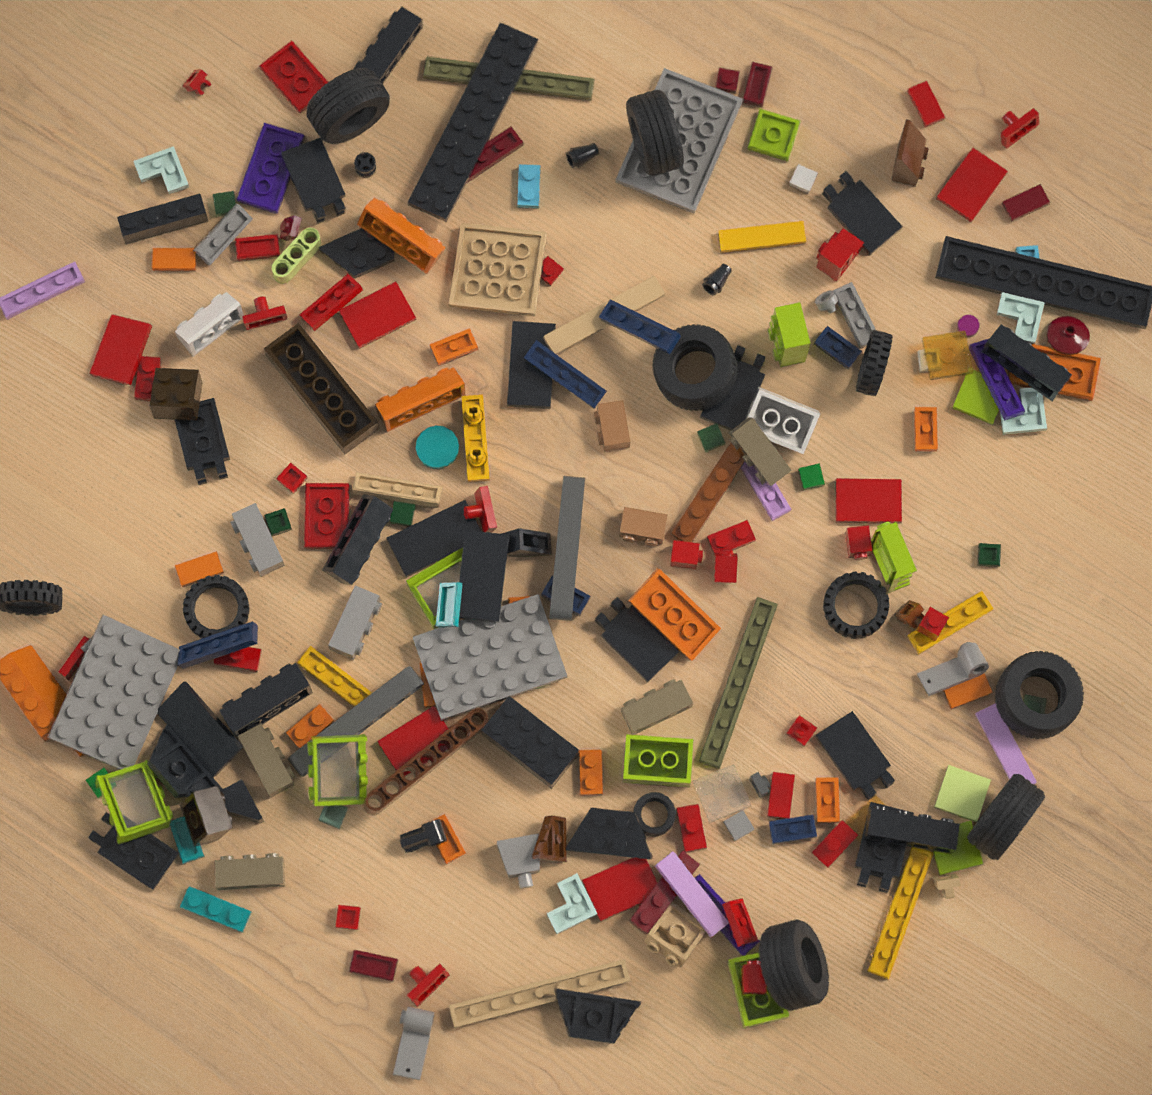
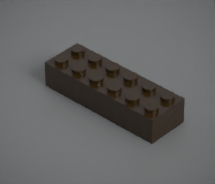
(321, 388)

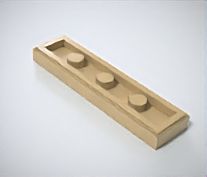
(397, 490)

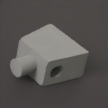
(518, 860)

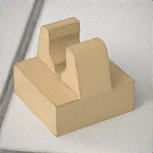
(946, 884)

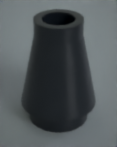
(580, 155)
(716, 280)

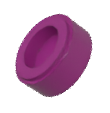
(968, 324)

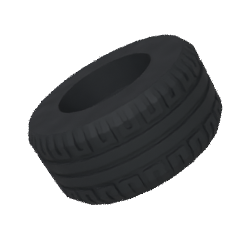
(348, 105)
(654, 132)
(715, 387)
(1059, 674)
(1006, 816)
(793, 965)

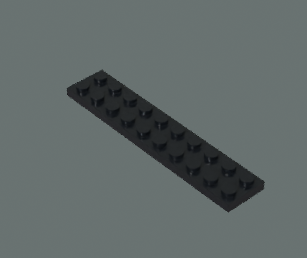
(473, 122)
(1045, 282)

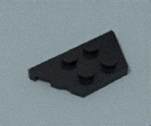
(358, 253)
(178, 766)
(610, 834)
(594, 1015)

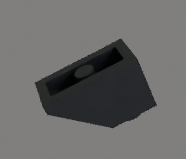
(528, 543)
(240, 803)

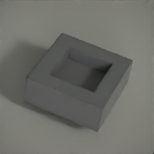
(760, 784)

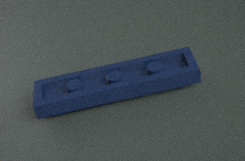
(639, 326)
(565, 374)
(218, 645)

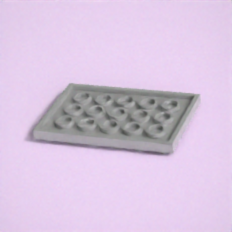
(703, 122)
(489, 659)
(115, 694)

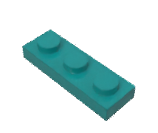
(215, 909)

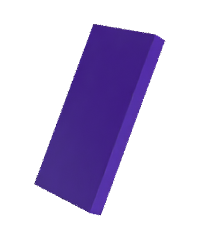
(267, 174)

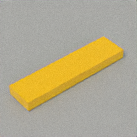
(762, 236)
(959, 618)
(333, 677)

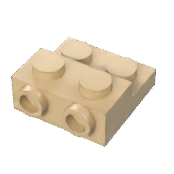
(675, 935)

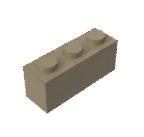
(759, 452)
(656, 706)
(267, 759)
(249, 872)

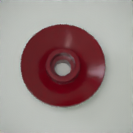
(1067, 342)

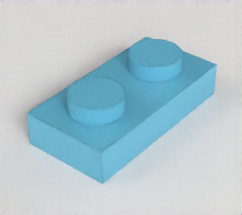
(528, 186)

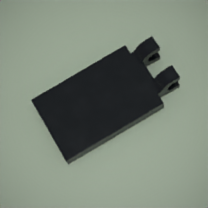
(314, 178)
(861, 213)
(736, 405)
(204, 442)
(636, 640)
(855, 754)
(142, 857)
(879, 858)

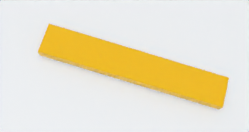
(900, 912)

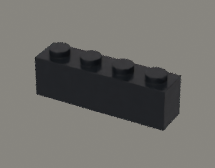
(392, 43)
(162, 218)
(1026, 362)
(358, 539)
(911, 830)

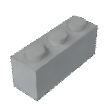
(257, 540)
(355, 623)

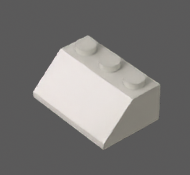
(209, 323)
(783, 419)

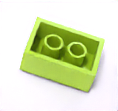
(789, 335)
(658, 761)
(753, 1008)

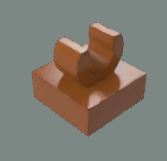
(909, 613)

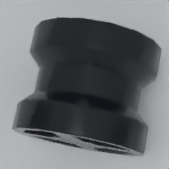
(365, 160)

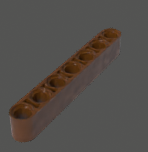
(418, 769)

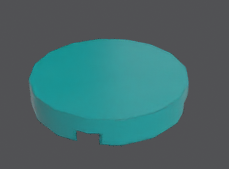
(437, 447)

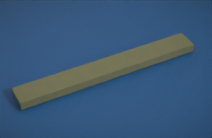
(530, 81)
(738, 683)

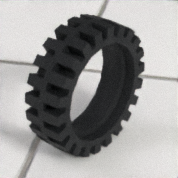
(874, 363)
(857, 579)
(210, 583)
(30, 597)

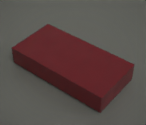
(757, 84)
(1026, 203)
(373, 965)

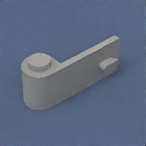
(967, 665)
(413, 1043)

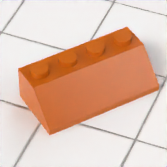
(400, 235)
(420, 399)
(32, 688)

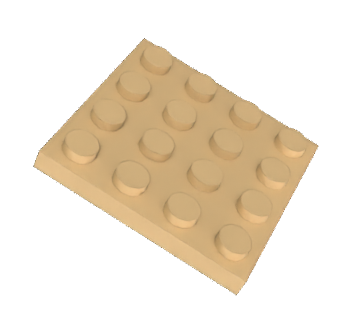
(497, 269)

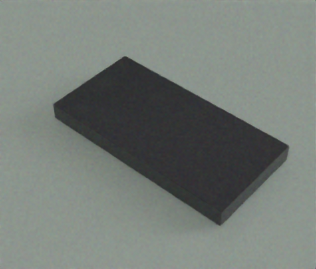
(528, 384)
(431, 539)
(483, 575)
(199, 729)

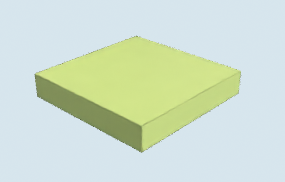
(962, 793)

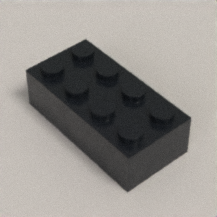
(266, 700)
(530, 742)

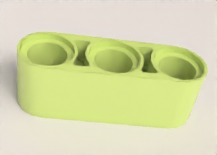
(294, 265)

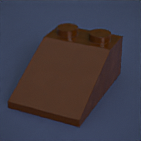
(909, 156)

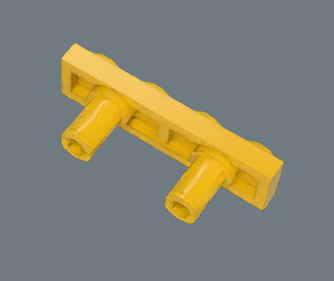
(475, 438)

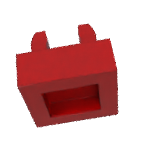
(195, 80)
(801, 731)

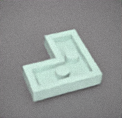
(164, 164)
(1025, 311)
(1034, 415)
(577, 906)

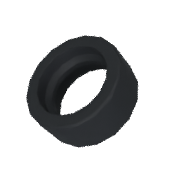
(658, 797)

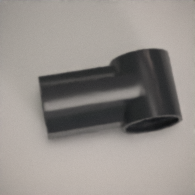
(427, 835)

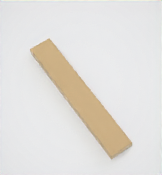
(590, 323)

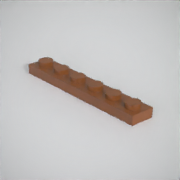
(709, 495)

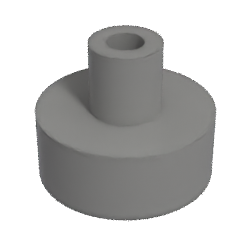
(827, 301)

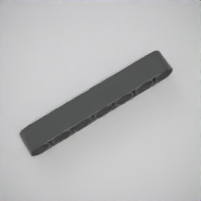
(567, 548)
(364, 713)

